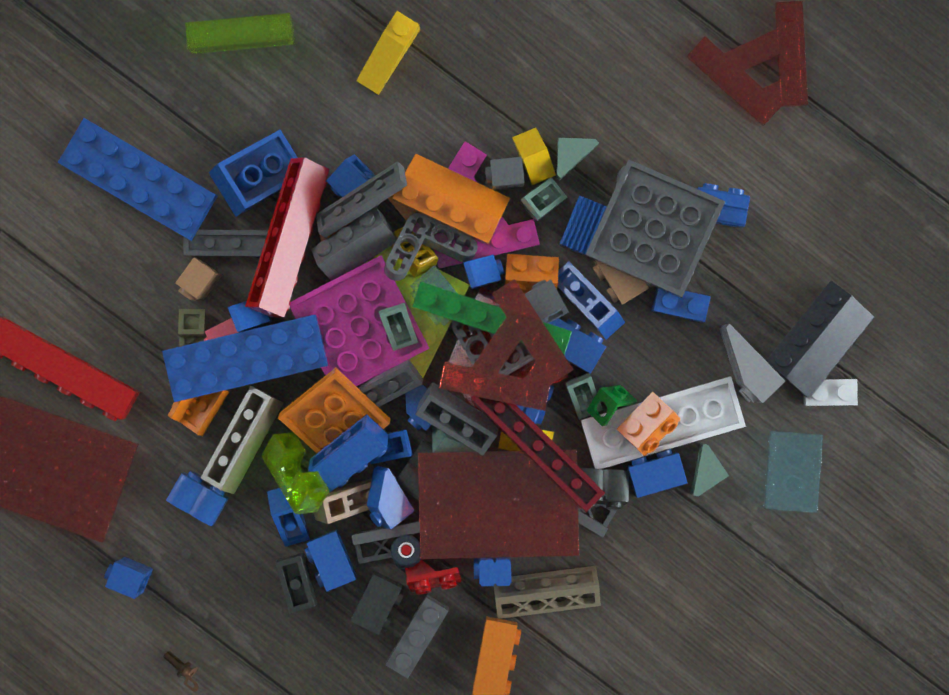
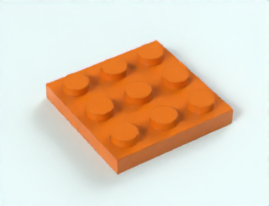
(329, 410)

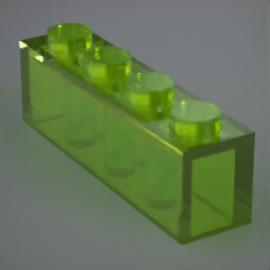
(240, 33)

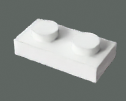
(834, 393)

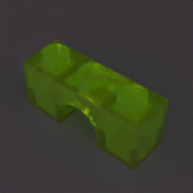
(302, 490)

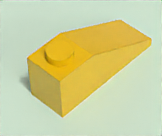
(388, 52)

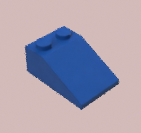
(253, 172)

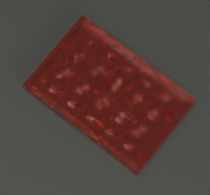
(61, 469)
(493, 507)

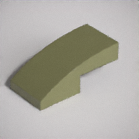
(191, 326)

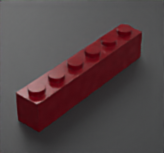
(542, 451)

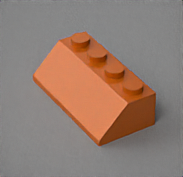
(452, 199)

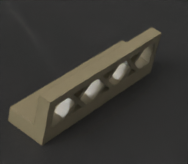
(546, 588)

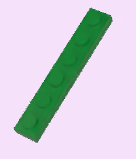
(473, 312)

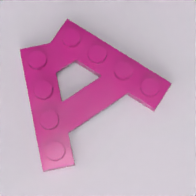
(506, 237)

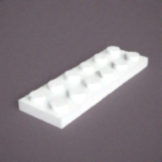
(702, 414)

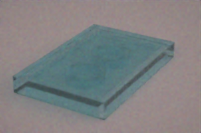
(793, 471)

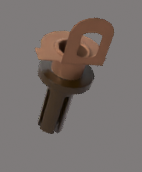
(183, 669)

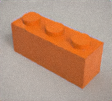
(496, 657)

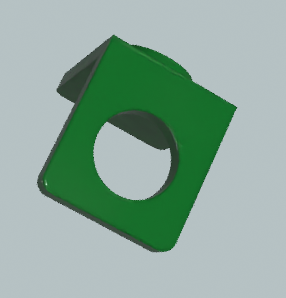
(613, 398)

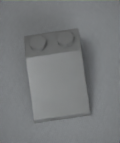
(749, 368)

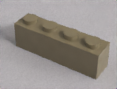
(242, 440)

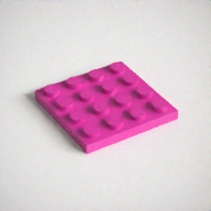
(352, 324)

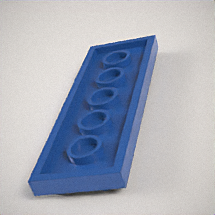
(137, 179)
(245, 358)

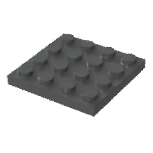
(655, 228)

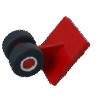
(420, 575)

